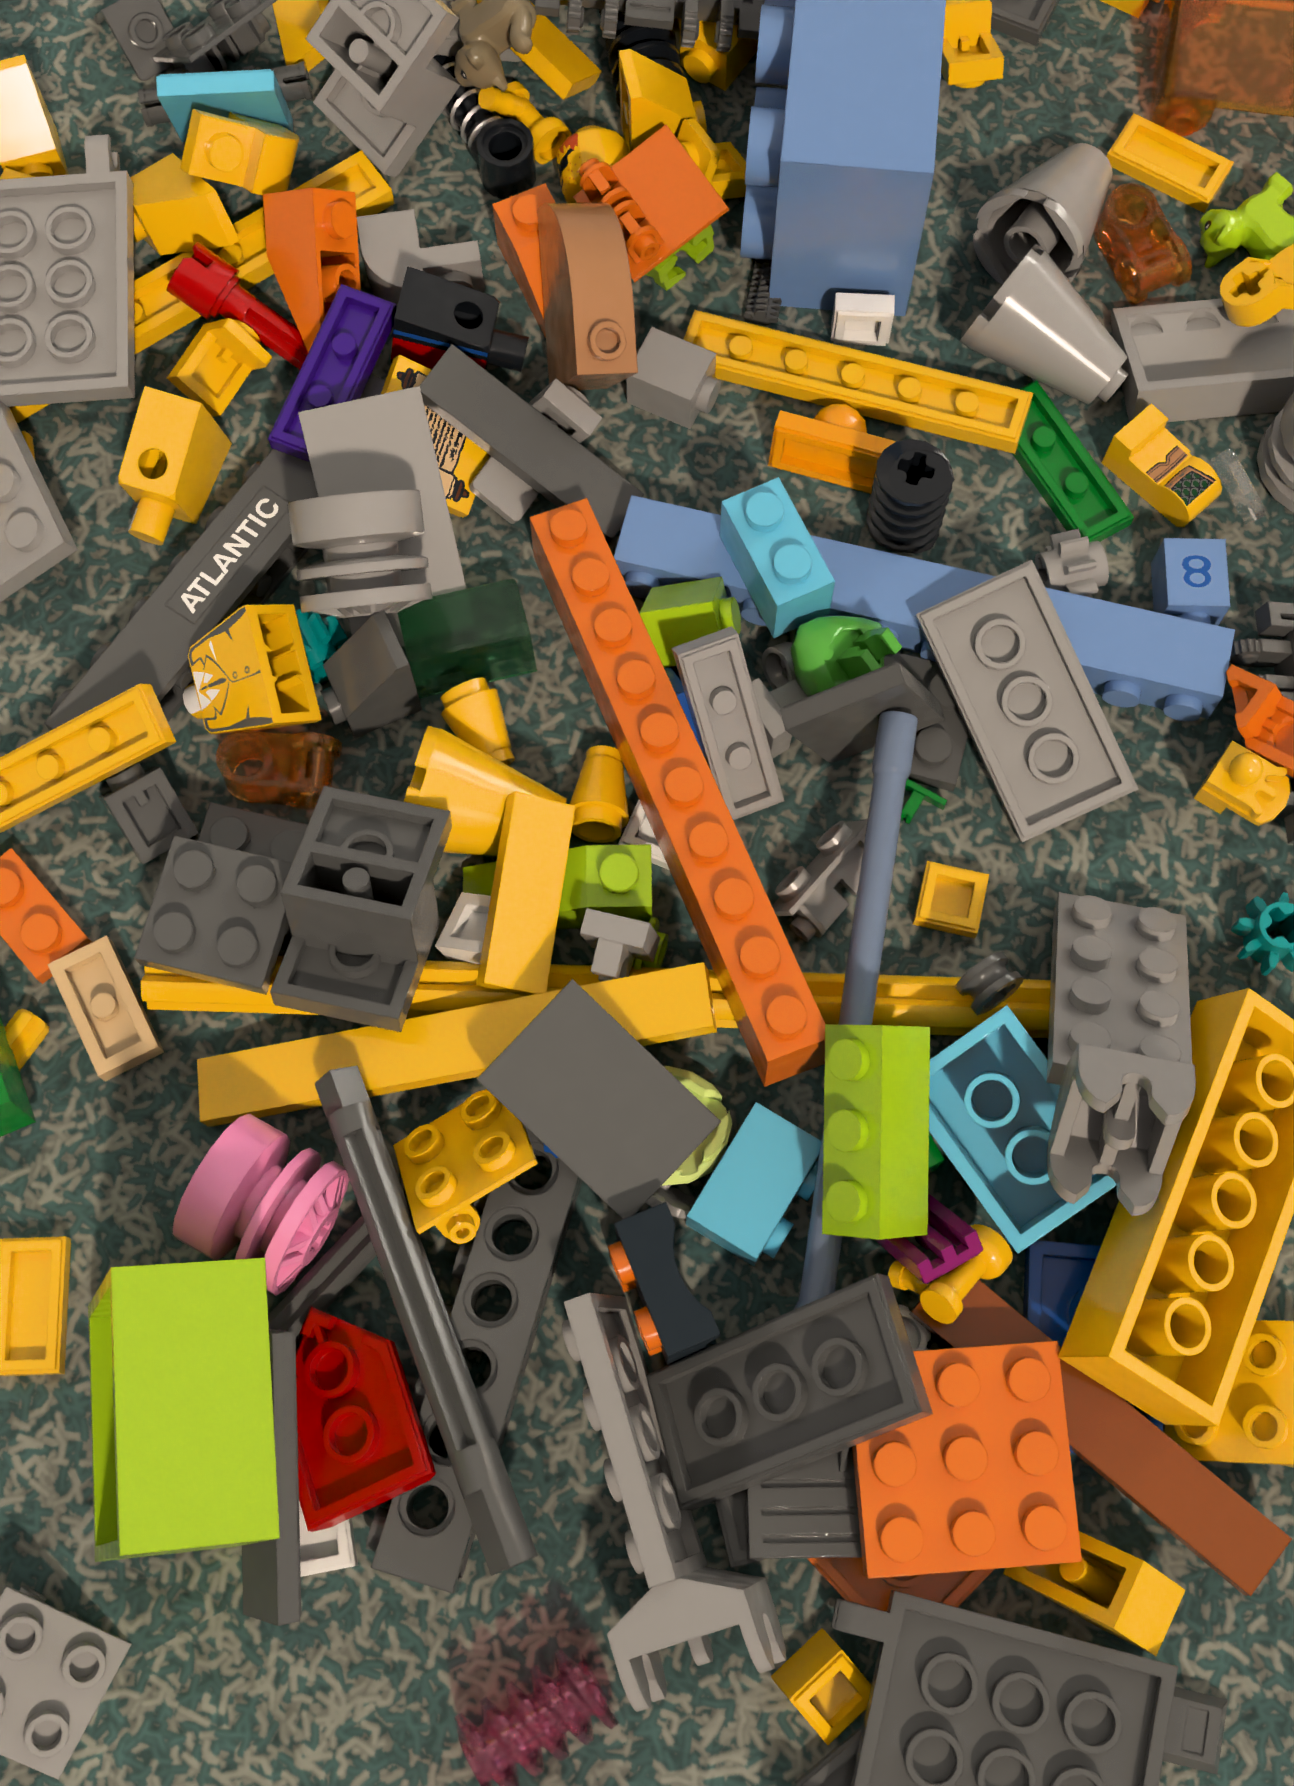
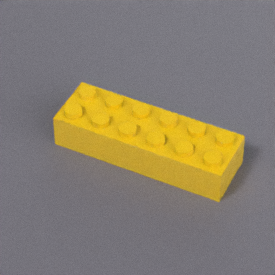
(1188, 1277)

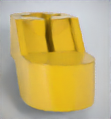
(1259, 288)

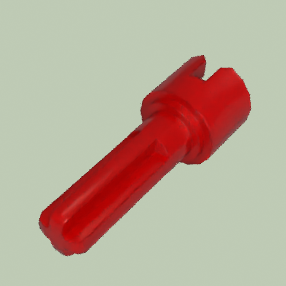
(213, 289)

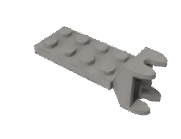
(1117, 1046)
(663, 1540)

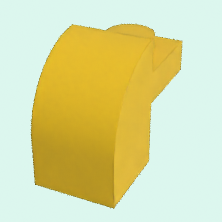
(240, 151)

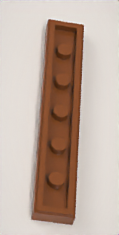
(1134, 1453)

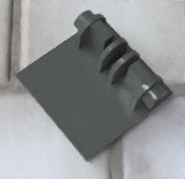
(232, 26)

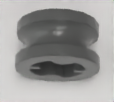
(989, 983)

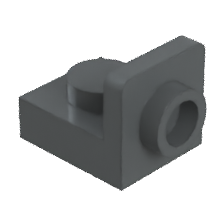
(147, 810)

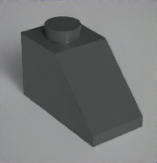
(370, 679)

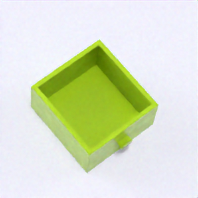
(181, 1409)

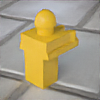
(1245, 786)

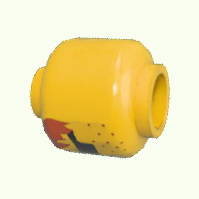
(583, 145)

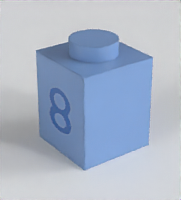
(1191, 579)

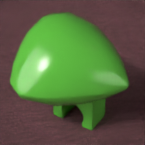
(838, 650)

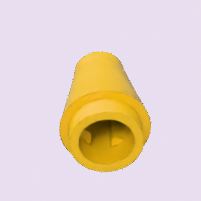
(477, 718)
(600, 796)

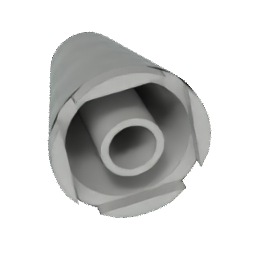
(1048, 207)
(1048, 332)

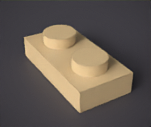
(105, 1008)

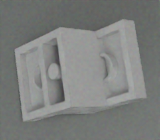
(384, 73)

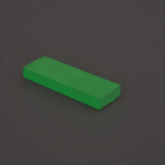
(1067, 473)

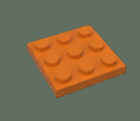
(979, 1476)

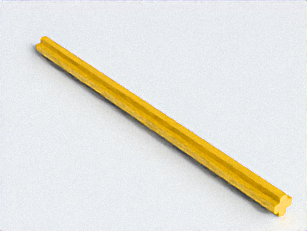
(452, 986)

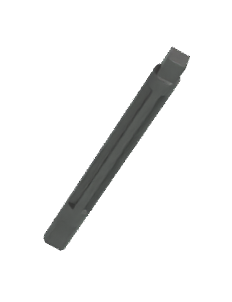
(425, 1322)

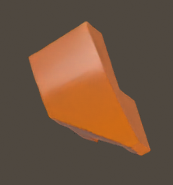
(1263, 717)

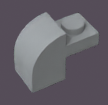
(393, 243)

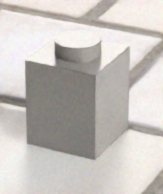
(673, 378)

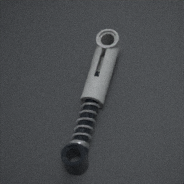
(496, 144)

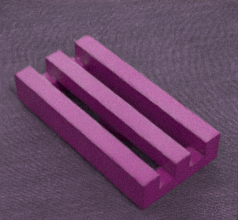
(948, 1258)

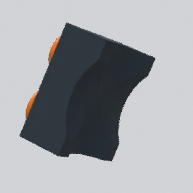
(670, 1314)

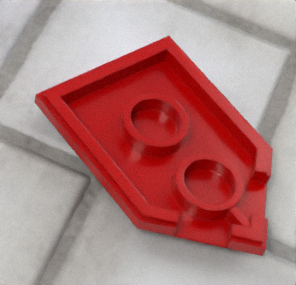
(353, 1423)

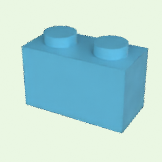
(776, 557)
(756, 1185)

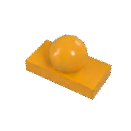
(828, 447)

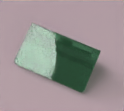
(467, 637)

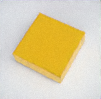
(951, 899)

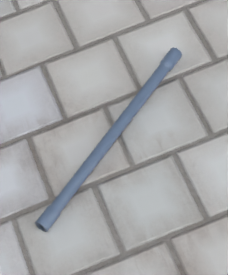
(891, 769)

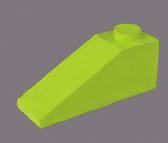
(596, 878)

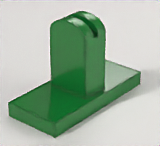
(918, 795)

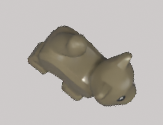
(486, 33)

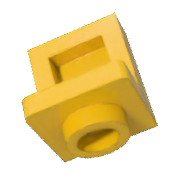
(969, 48)
(717, 161)
(218, 363)

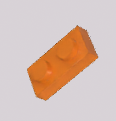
(33, 919)

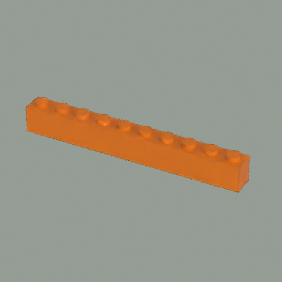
(679, 796)

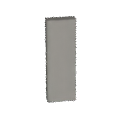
(728, 721)

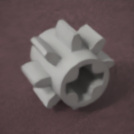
(1073, 564)

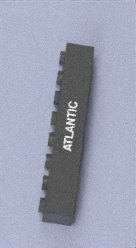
(229, 566)

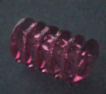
(534, 1722)

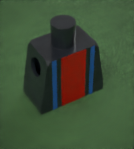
(443, 313)

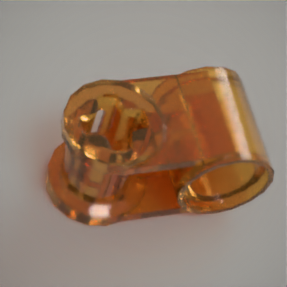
(1146, 250)
(292, 767)

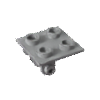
(49, 1679)

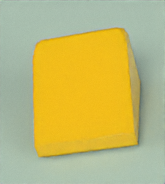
(824, 1686)

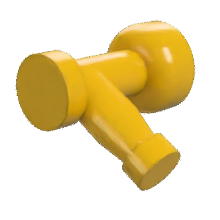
(514, 103)
(945, 1294)

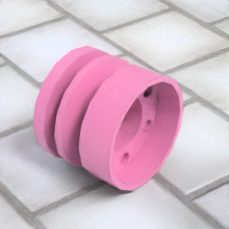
(253, 1199)

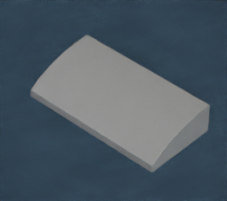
(1201, 363)

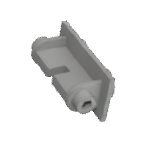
(810, 892)

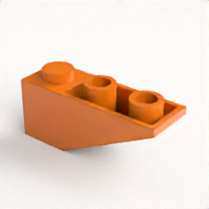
(312, 250)

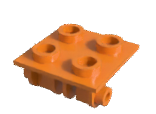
(656, 196)

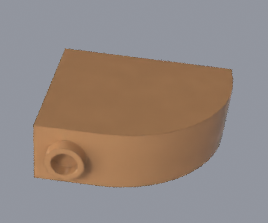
(586, 295)

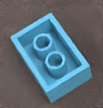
(995, 1125)

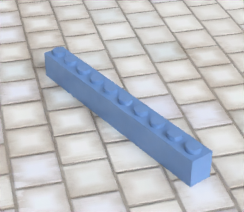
(1123, 649)

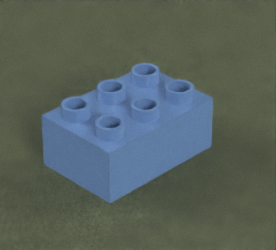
(844, 151)

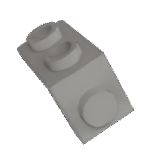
(505, 490)

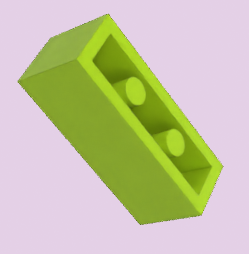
(876, 1131)

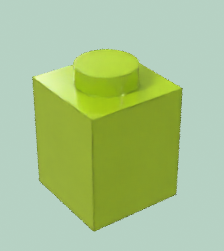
(687, 612)

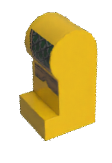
(1162, 468)

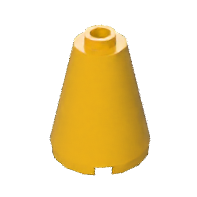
(471, 787)

